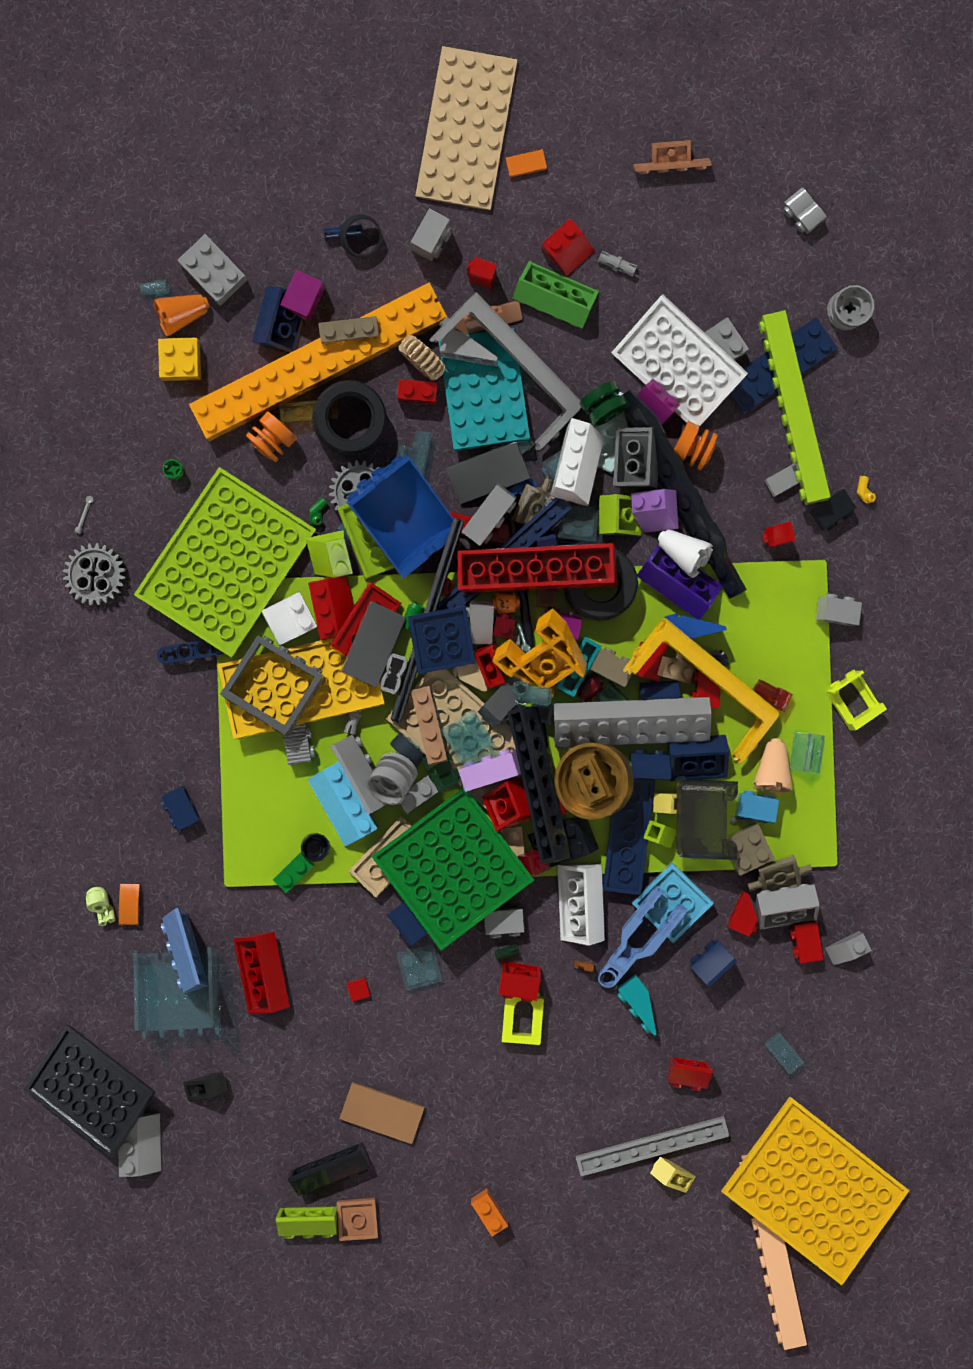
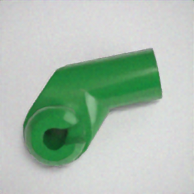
(315, 512)

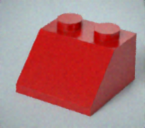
(567, 247)
(507, 804)
(519, 981)
(689, 1073)

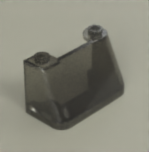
(703, 819)

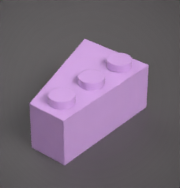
(489, 770)

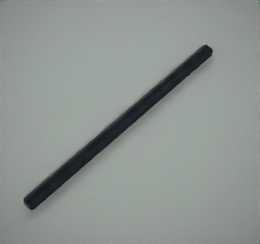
(432, 605)

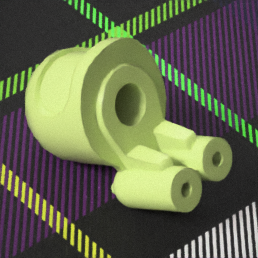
(98, 902)

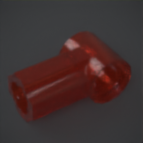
(775, 696)

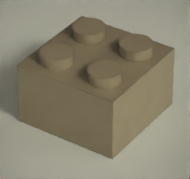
(611, 667)
(752, 849)

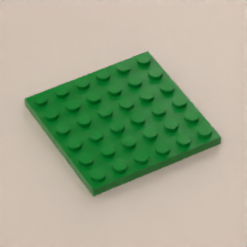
(452, 868)

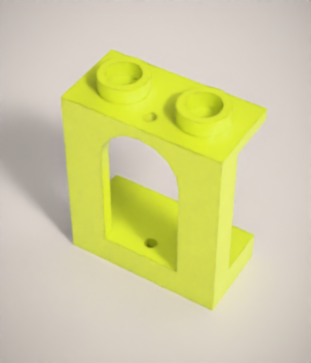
(874, 707)
(523, 1038)

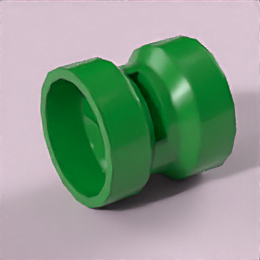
(173, 469)

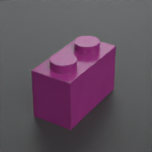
(658, 400)

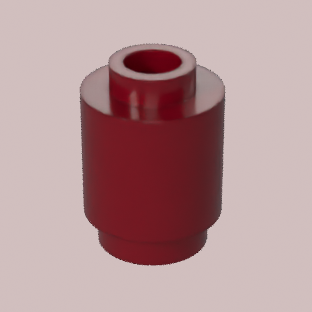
(590, 688)

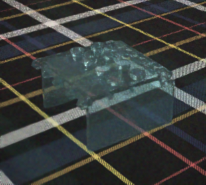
(163, 1006)

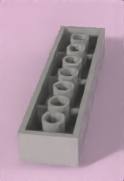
(632, 722)

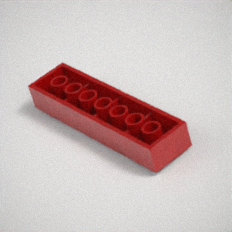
(537, 568)

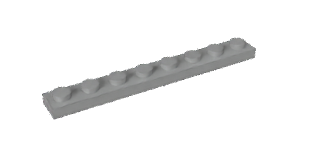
(652, 1146)

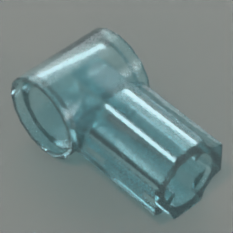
(527, 694)

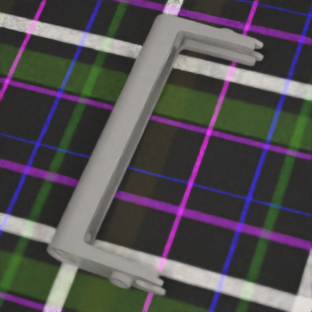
(522, 355)

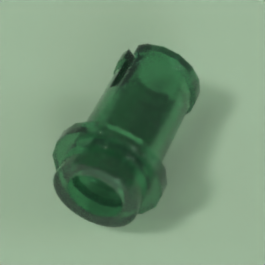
(506, 953)

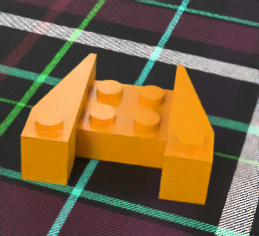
(547, 661)

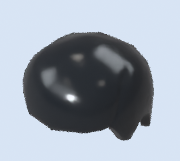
(315, 847)

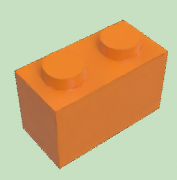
(489, 1212)

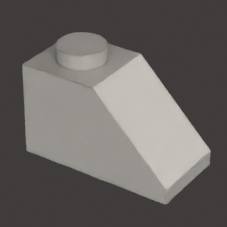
(848, 948)

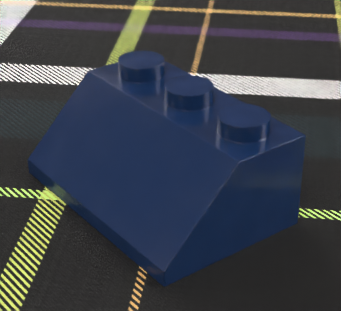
(276, 325)
(699, 759)

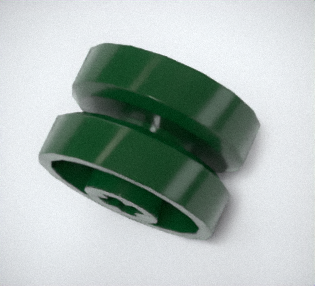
(604, 403)

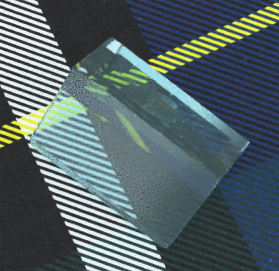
(807, 752)

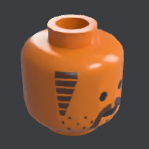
(505, 602)

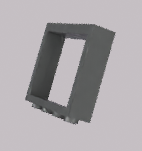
(283, 653)

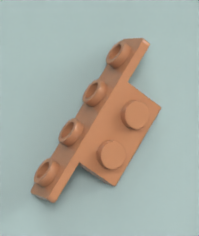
(671, 156)
(508, 312)

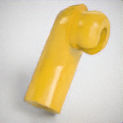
(863, 492)

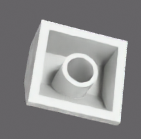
(289, 618)

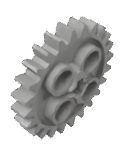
(352, 475)
(77, 573)

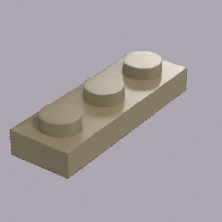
(348, 329)

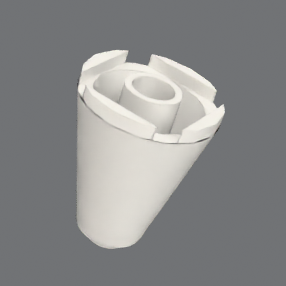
(685, 551)

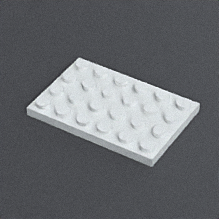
(680, 358)

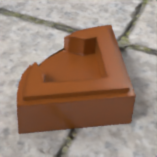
(587, 966)

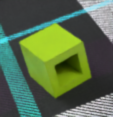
(660, 834)

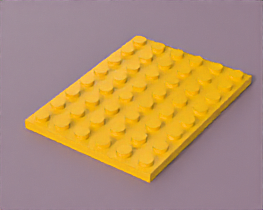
(815, 1190)

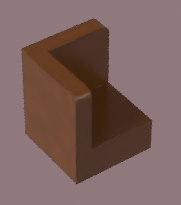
(546, 597)

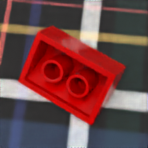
(331, 604)

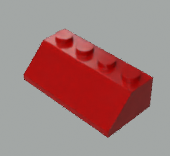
(261, 973)

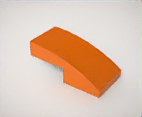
(129, 904)

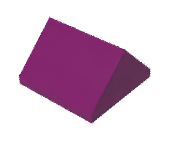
(303, 295)

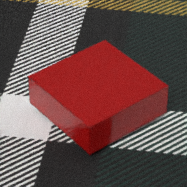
(358, 989)

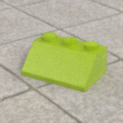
(307, 1222)

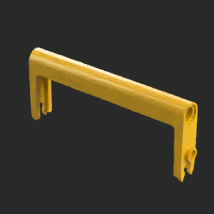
(717, 673)

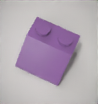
(655, 510)

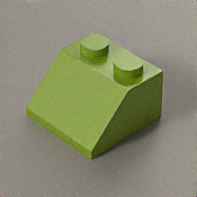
(617, 516)
(330, 554)

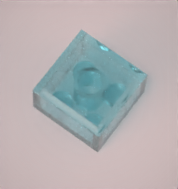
(467, 736)

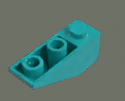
(638, 997)

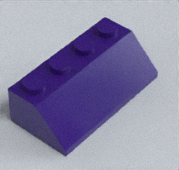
(689, 593)

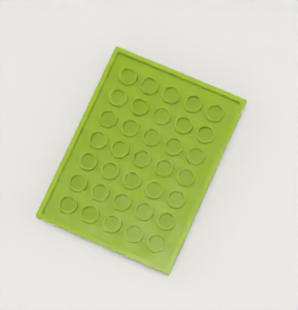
(225, 562)

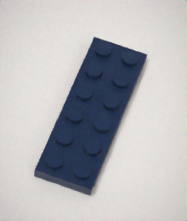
(810, 345)
(626, 841)

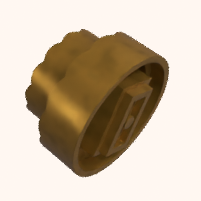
(609, 773)

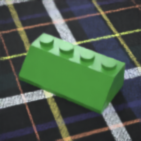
(555, 294)

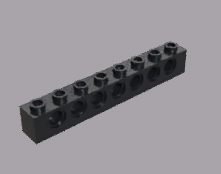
(538, 784)

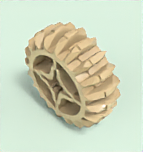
(422, 357)

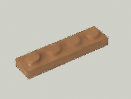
(429, 725)

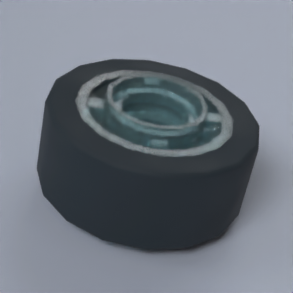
(408, 748)

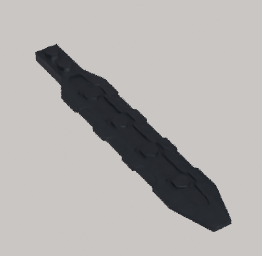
(689, 501)

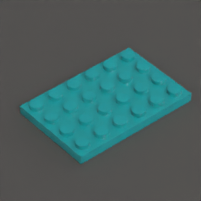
(485, 400)

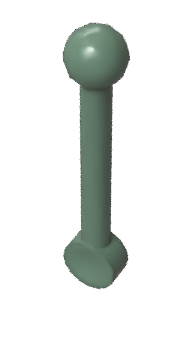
(526, 648)

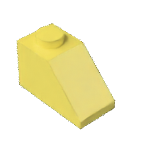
(665, 803)
(672, 1175)

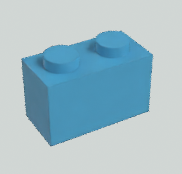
(757, 807)

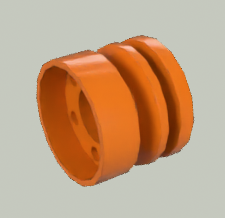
(271, 437)
(695, 445)

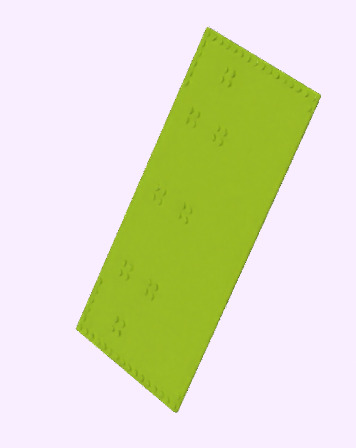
(767, 638)

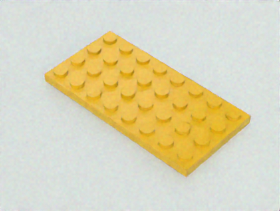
(278, 687)

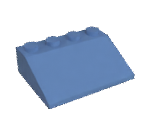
(184, 950)

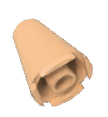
(774, 769)

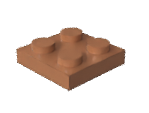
(357, 1219)

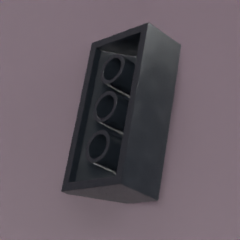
(329, 1169)

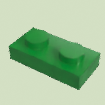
(293, 872)

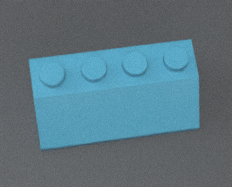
(342, 804)

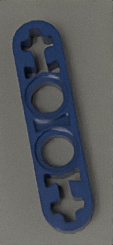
(194, 652)

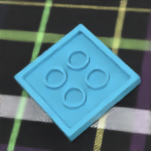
(677, 889)

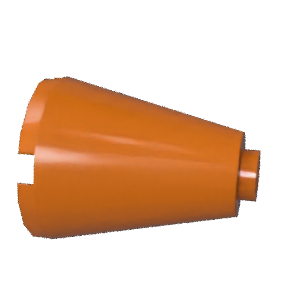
(179, 311)

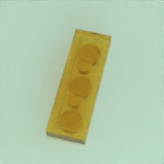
(302, 412)

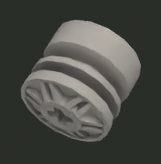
(858, 300)
(392, 778)

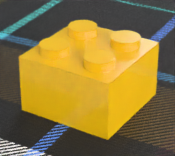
(179, 359)

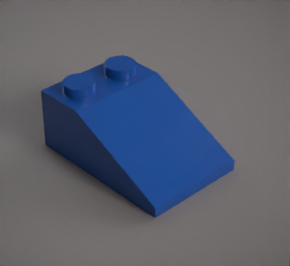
(694, 627)

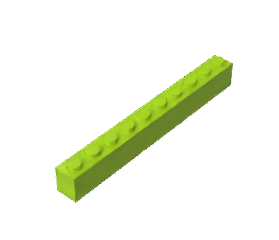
(795, 408)

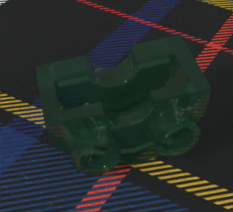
(443, 773)

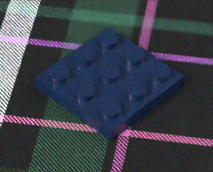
(441, 639)

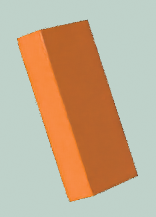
(526, 163)

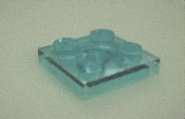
(419, 967)

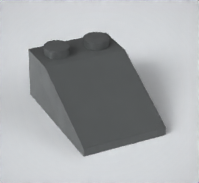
(635, 459)

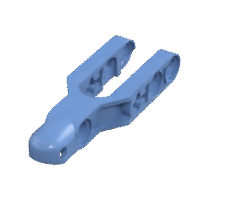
(626, 954)

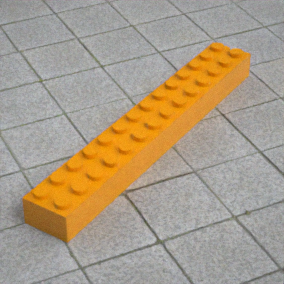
(314, 365)

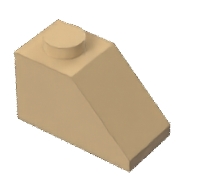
(471, 675)

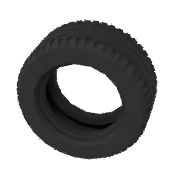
(372, 402)

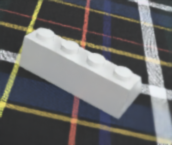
(577, 462)
(581, 903)

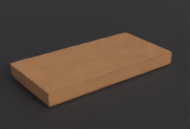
(382, 1112)

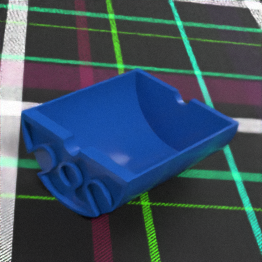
(401, 514)

